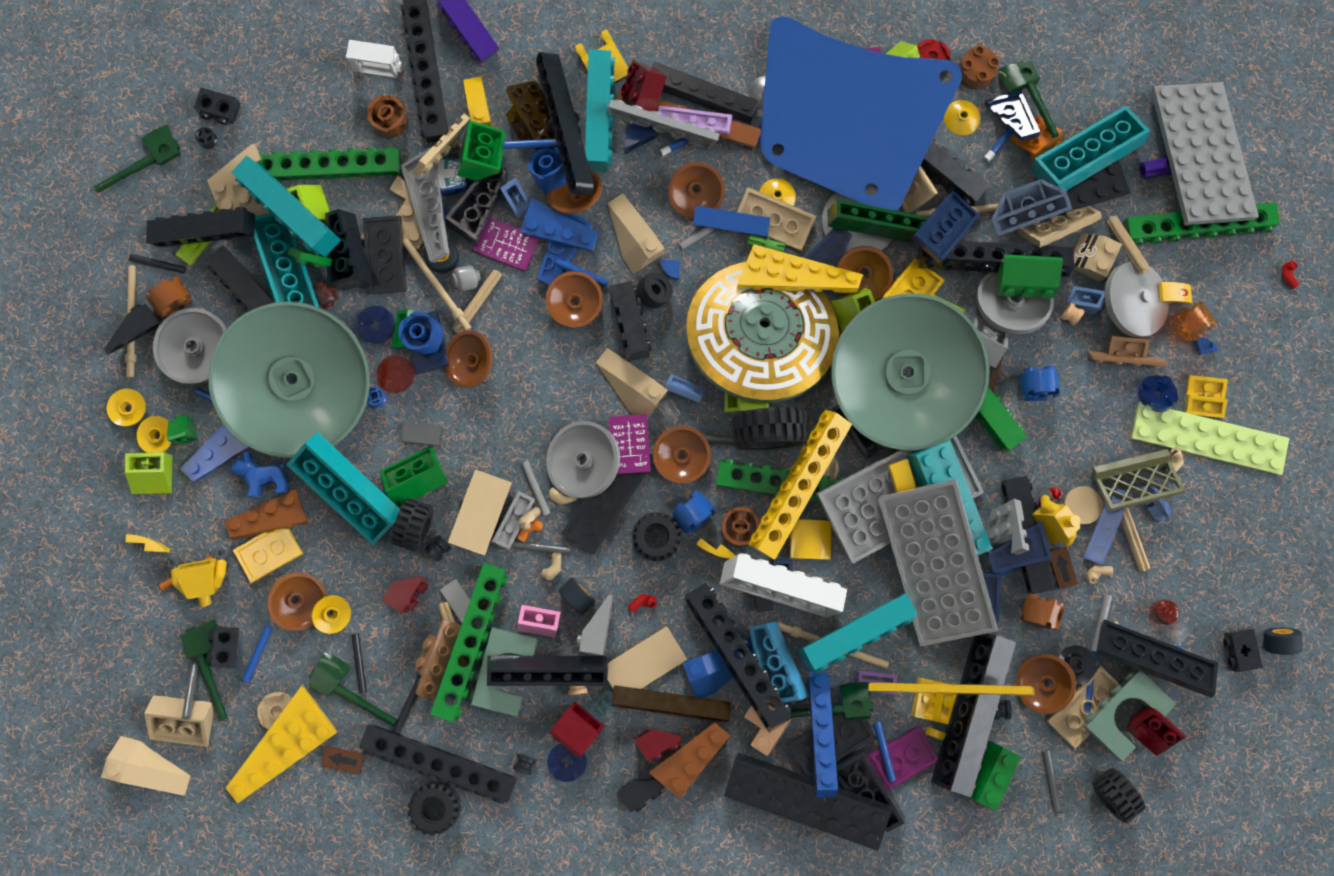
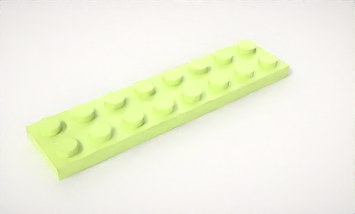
(1211, 439)

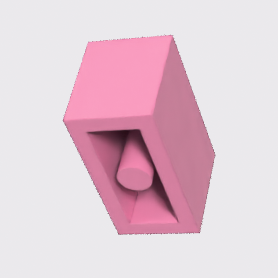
(538, 621)

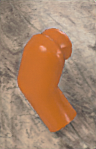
(535, 525)

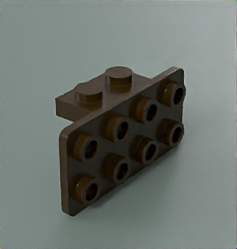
(529, 112)

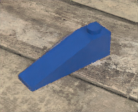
(709, 671)

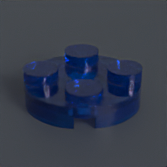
(366, 319)
(1164, 385)
(558, 768)

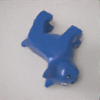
(258, 476)

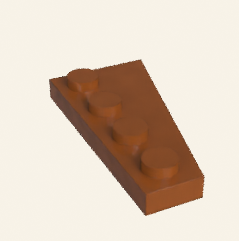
(275, 514)
(684, 765)

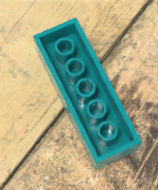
(599, 122)
(1091, 149)
(285, 207)
(284, 276)
(940, 465)
(344, 488)
(857, 632)

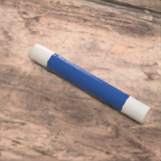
(999, 143)
(673, 146)

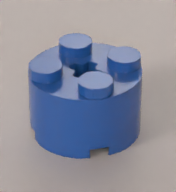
(547, 169)
(421, 333)
(1039, 383)
(693, 513)

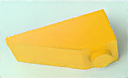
(477, 101)

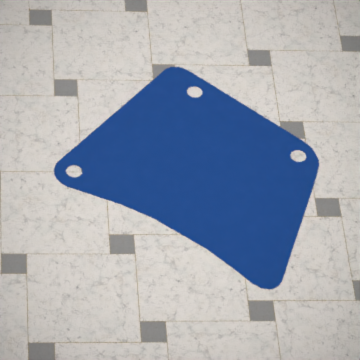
(850, 112)

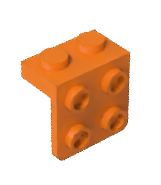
(1041, 144)

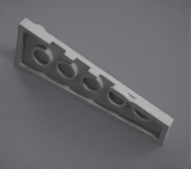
(697, 136)
(428, 207)

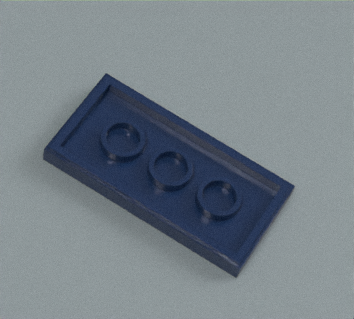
(945, 226)

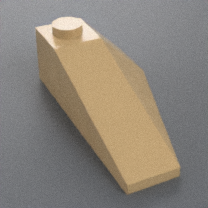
(635, 238)
(635, 388)
(140, 766)

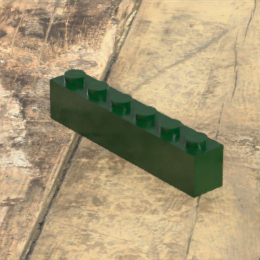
(874, 220)

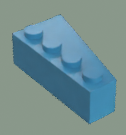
(777, 661)

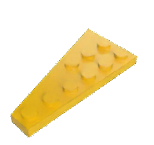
(792, 273)
(292, 736)

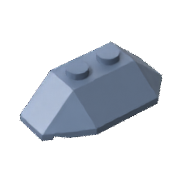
(1029, 205)

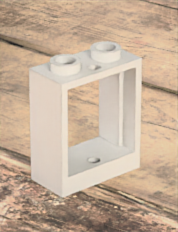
(373, 59)

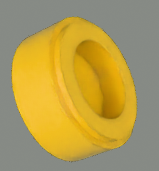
(935, 733)

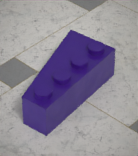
(469, 27)

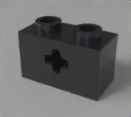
(1250, 657)

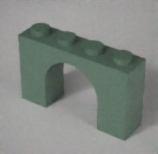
(491, 697)
(1102, 723)

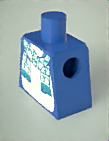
(448, 179)

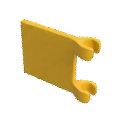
(620, 67)

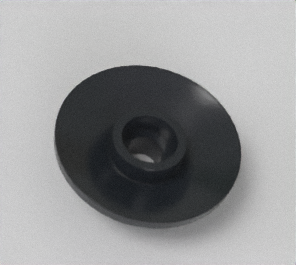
(1085, 659)

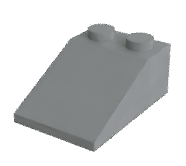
(994, 340)
(595, 633)

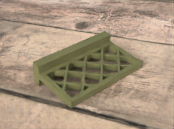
(1128, 467)

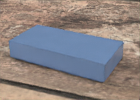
(685, 388)

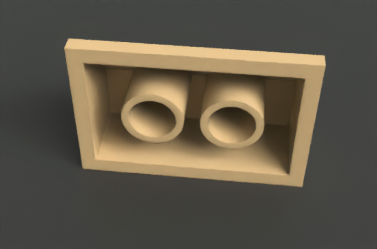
(166, 722)

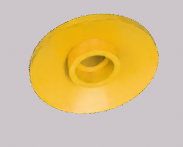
(960, 125)
(783, 187)
(117, 407)
(147, 434)
(337, 620)

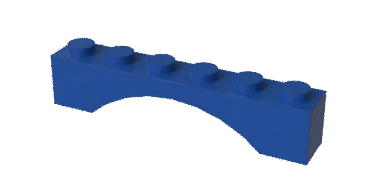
(823, 736)

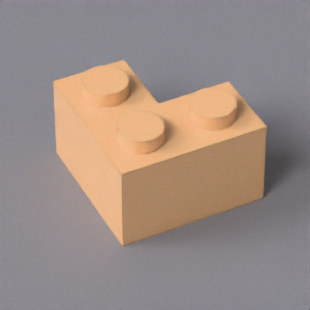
(765, 741)

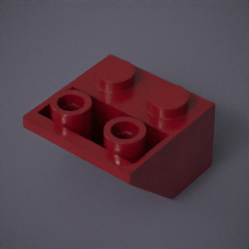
(643, 85)
(402, 596)
(576, 729)
(1154, 730)
(655, 741)

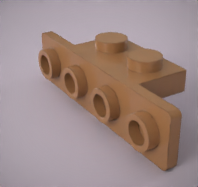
(1127, 350)
(435, 658)

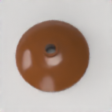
(710, 190)
(566, 203)
(879, 266)
(569, 287)
(462, 353)
(681, 440)
(298, 614)
(1036, 673)

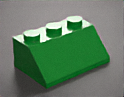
(480, 151)
(1029, 276)
(413, 476)
(995, 774)

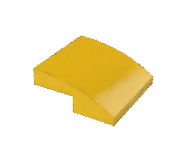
(1206, 405)
(810, 540)
(923, 704)

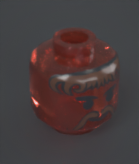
(325, 295)
(1164, 612)

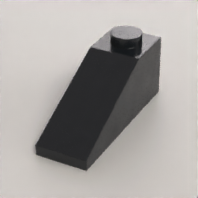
(134, 326)

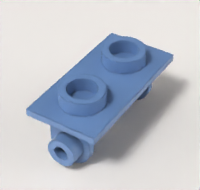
(1159, 508)

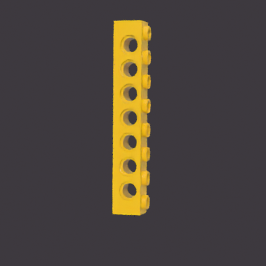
(800, 494)

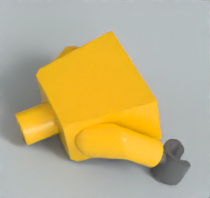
(1056, 520)
(199, 578)

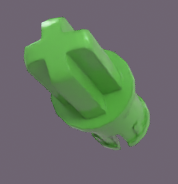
(767, 243)

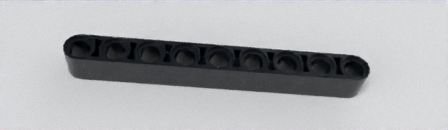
(564, 124)

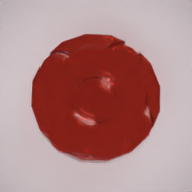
(395, 374)

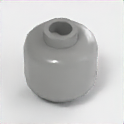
(465, 278)

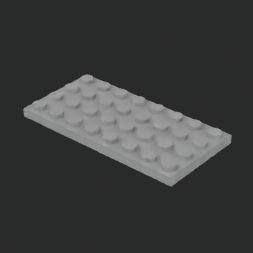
(1204, 153)
(855, 507)
(938, 562)

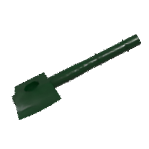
(1023, 76)
(162, 149)
(196, 645)
(327, 679)
(855, 700)

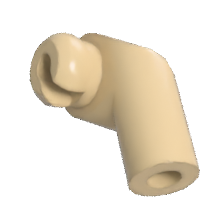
(1176, 459)
(560, 498)
(525, 520)
(554, 569)
(1096, 571)

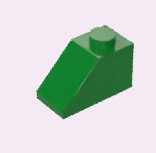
(181, 430)

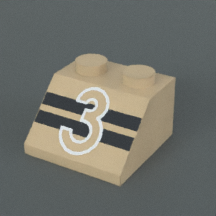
(1095, 255)

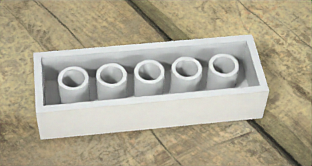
(783, 586)

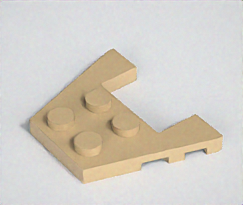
(228, 192)
(409, 221)

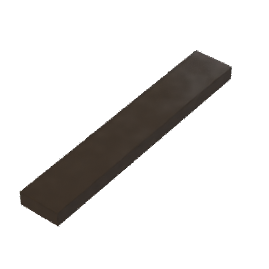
(671, 703)

